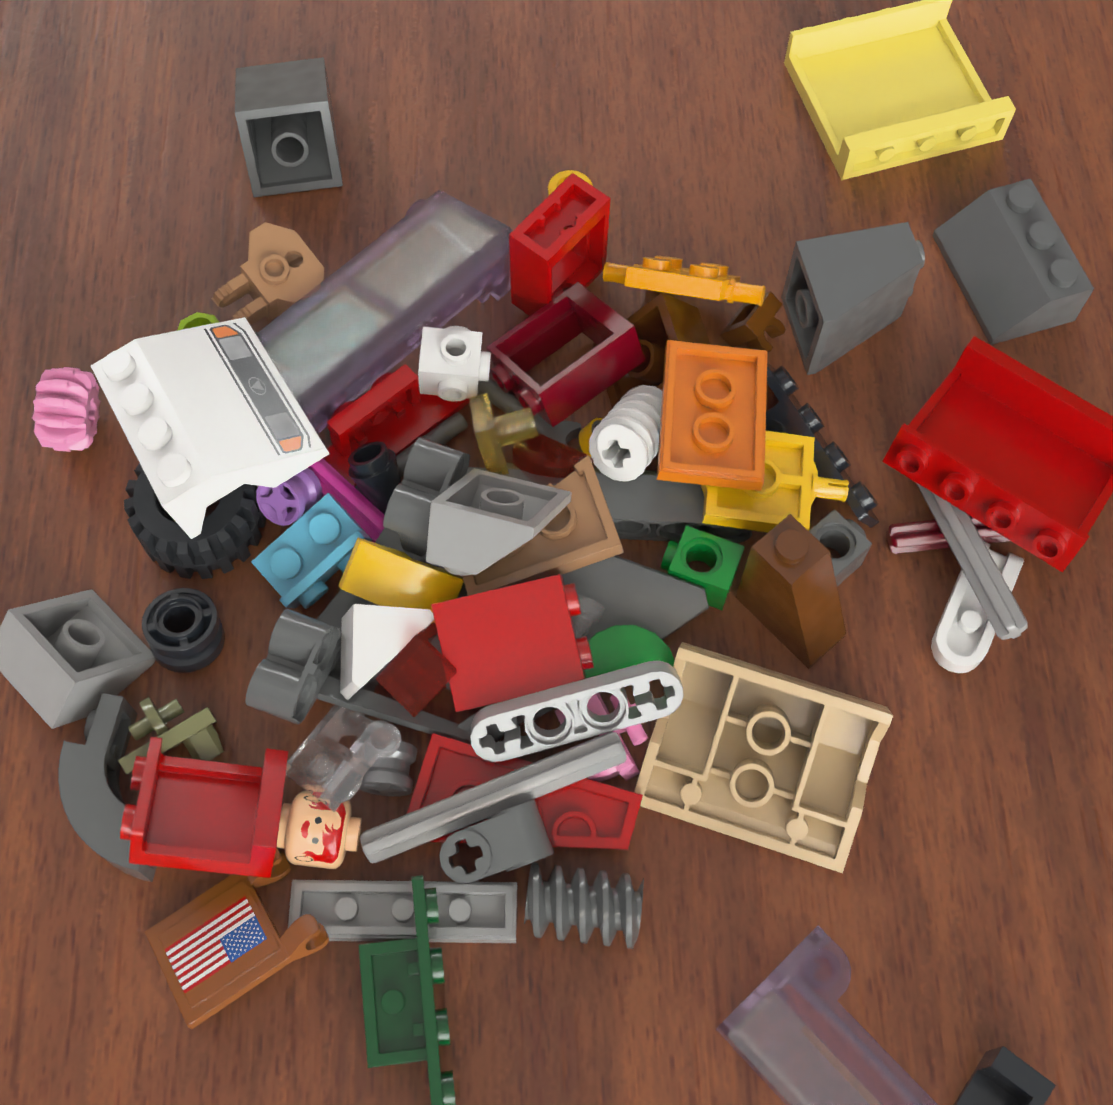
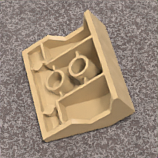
(763, 757)

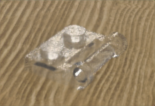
(331, 769)

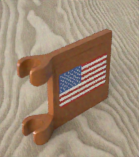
(228, 944)

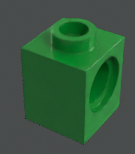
(716, 552)

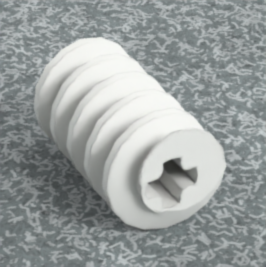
(628, 434)

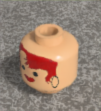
(315, 833)

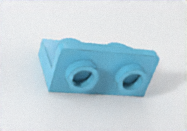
(310, 553)

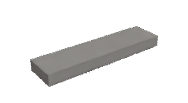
(386, 910)

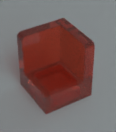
(417, 673)

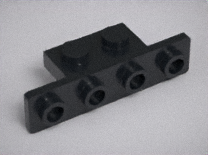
(829, 459)

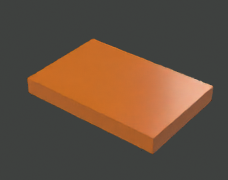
(713, 416)

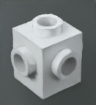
(452, 362)

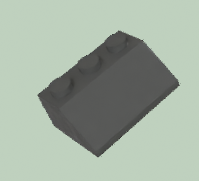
(1013, 263)

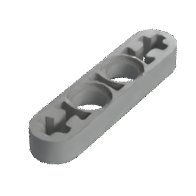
(579, 720)

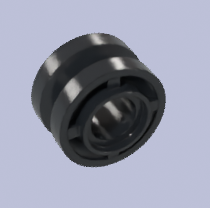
(177, 611)

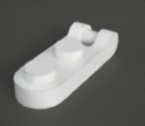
(964, 629)

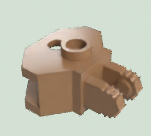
(275, 275)

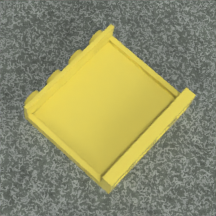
(892, 88)

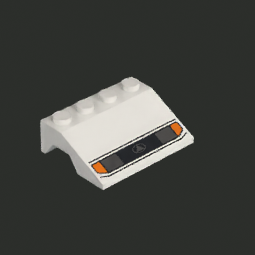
(207, 415)

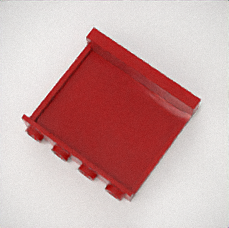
(1012, 453)

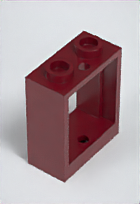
(546, 332)

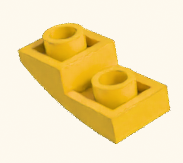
(395, 579)

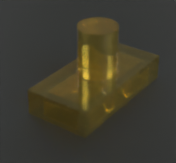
(496, 432)

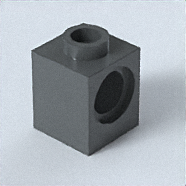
(847, 539)

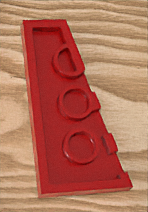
(574, 817)

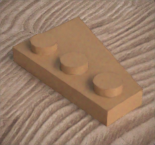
(571, 540)

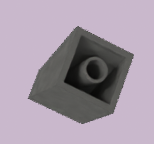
(287, 127)
(848, 289)

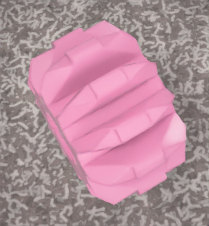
(66, 409)

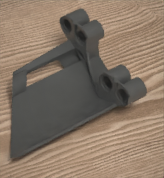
(307, 651)

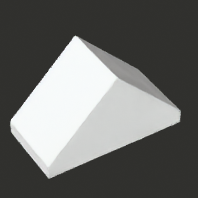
(373, 638)

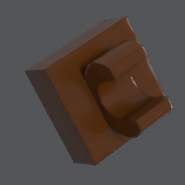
(752, 321)

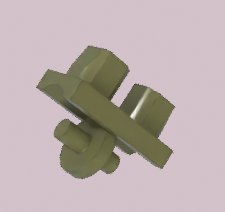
(195, 732)

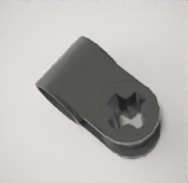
(506, 841)

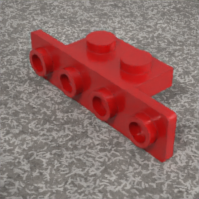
(386, 413)

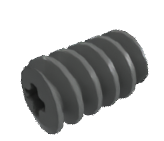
(583, 905)

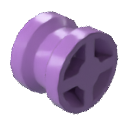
(290, 499)

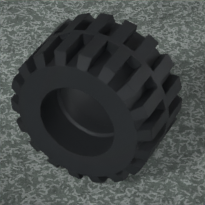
(223, 534)

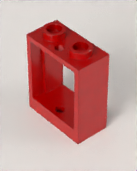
(559, 244)

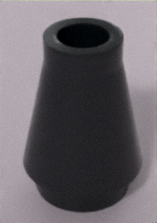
(375, 472)

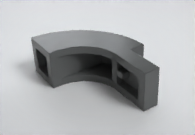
(91, 783)

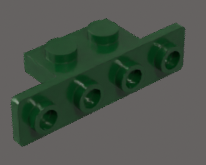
(400, 999)

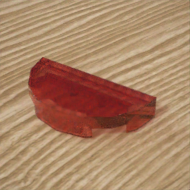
(546, 457)

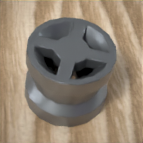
(391, 774)

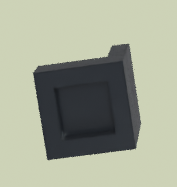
(1005, 1080)

